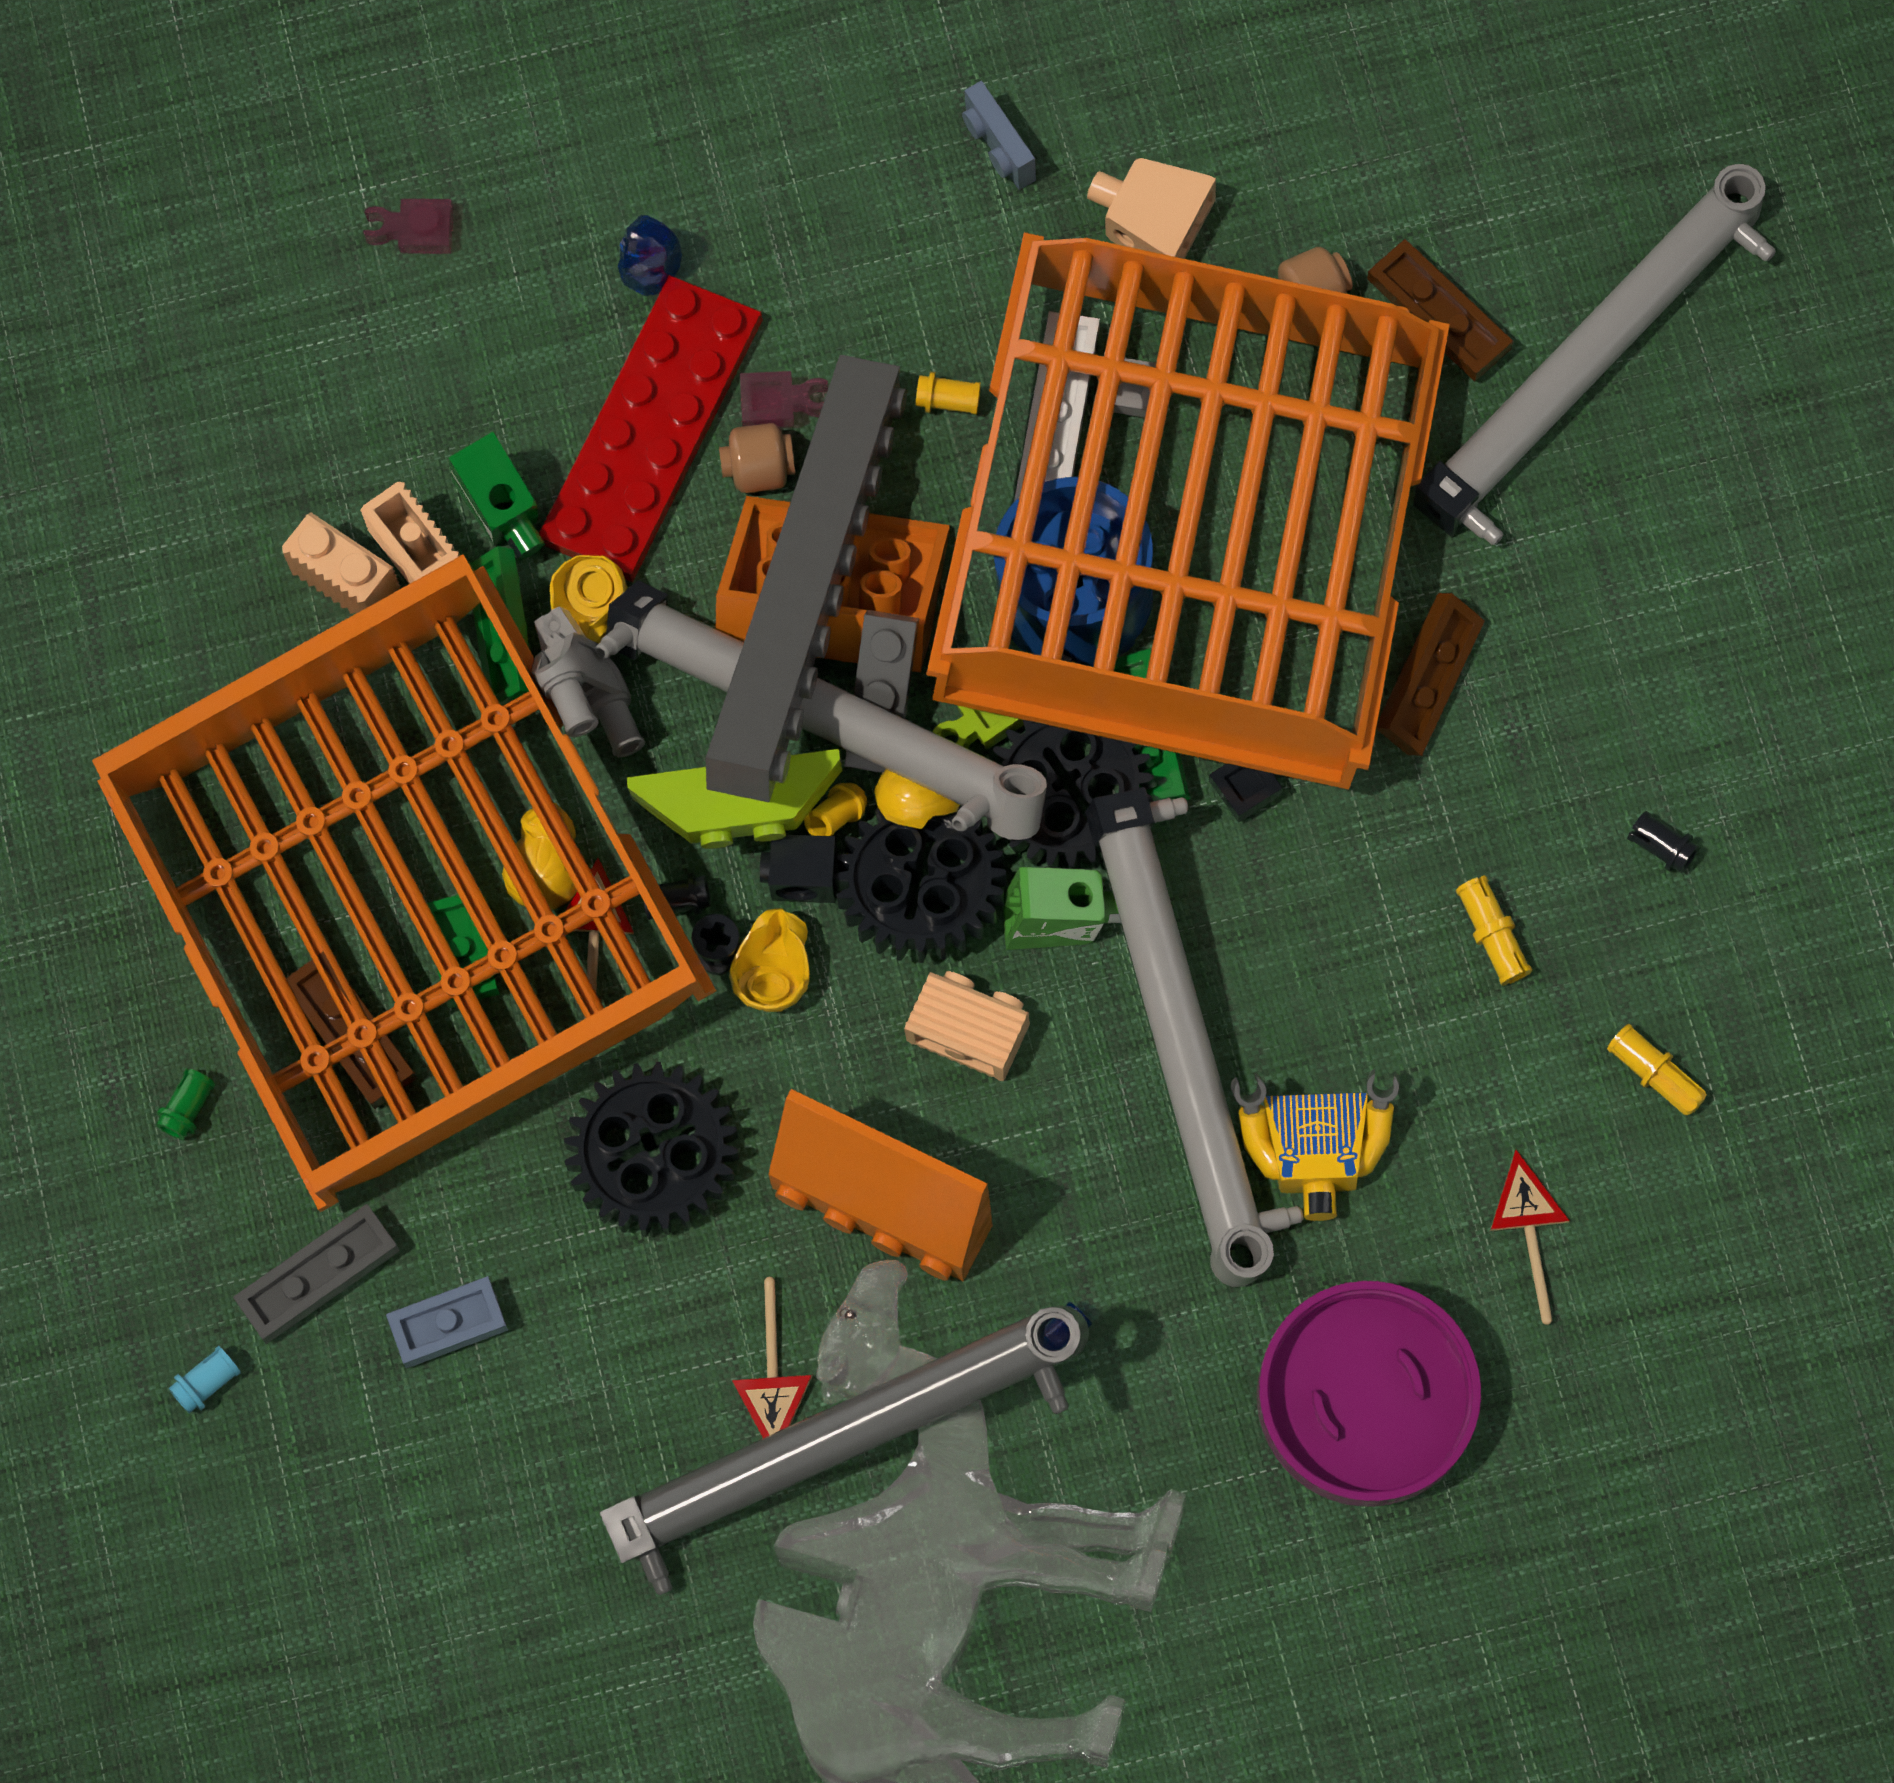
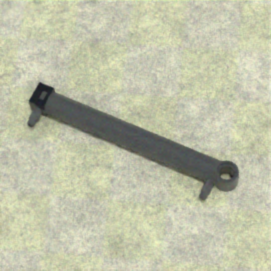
(840, 1434)

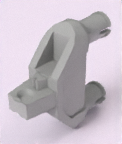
(583, 684)

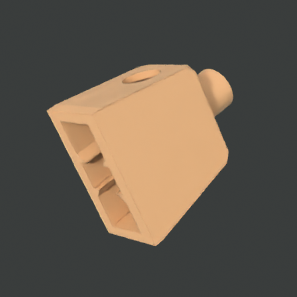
(1154, 206)

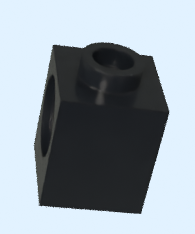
(801, 868)

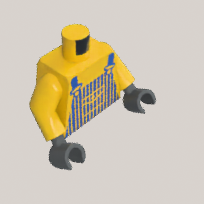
(1316, 1140)

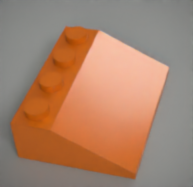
(893, 573)
(879, 1188)

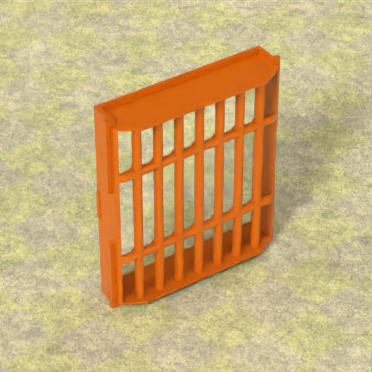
(298, 684)
(1149, 708)

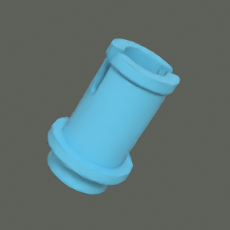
(204, 1380)

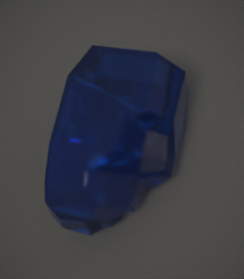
(648, 255)

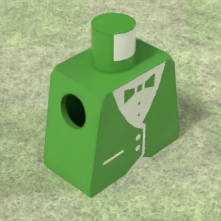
(1056, 908)

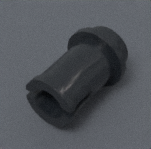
(1663, 842)
(686, 895)

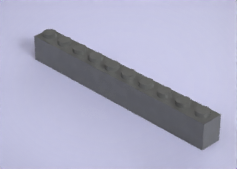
(805, 580)

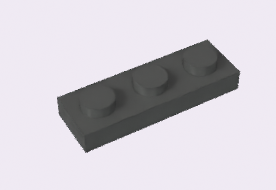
(884, 668)
(316, 1273)

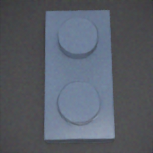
(1008, 151)
(446, 1322)

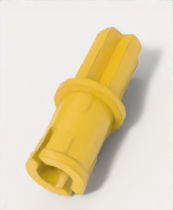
(1657, 1070)

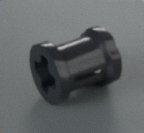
(709, 931)

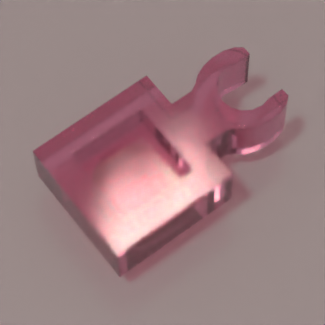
(419, 227)
(773, 398)

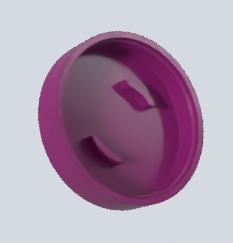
(1368, 1393)

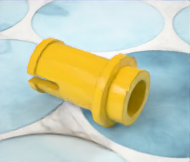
(947, 394)
(843, 805)

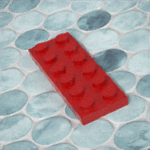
(651, 426)

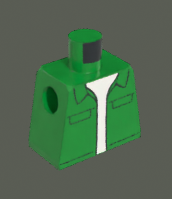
(489, 479)

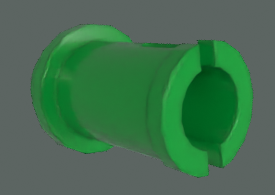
(185, 1104)

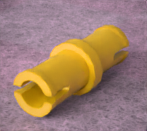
(1493, 930)

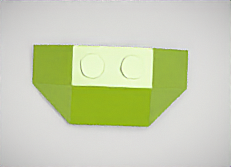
(716, 817)

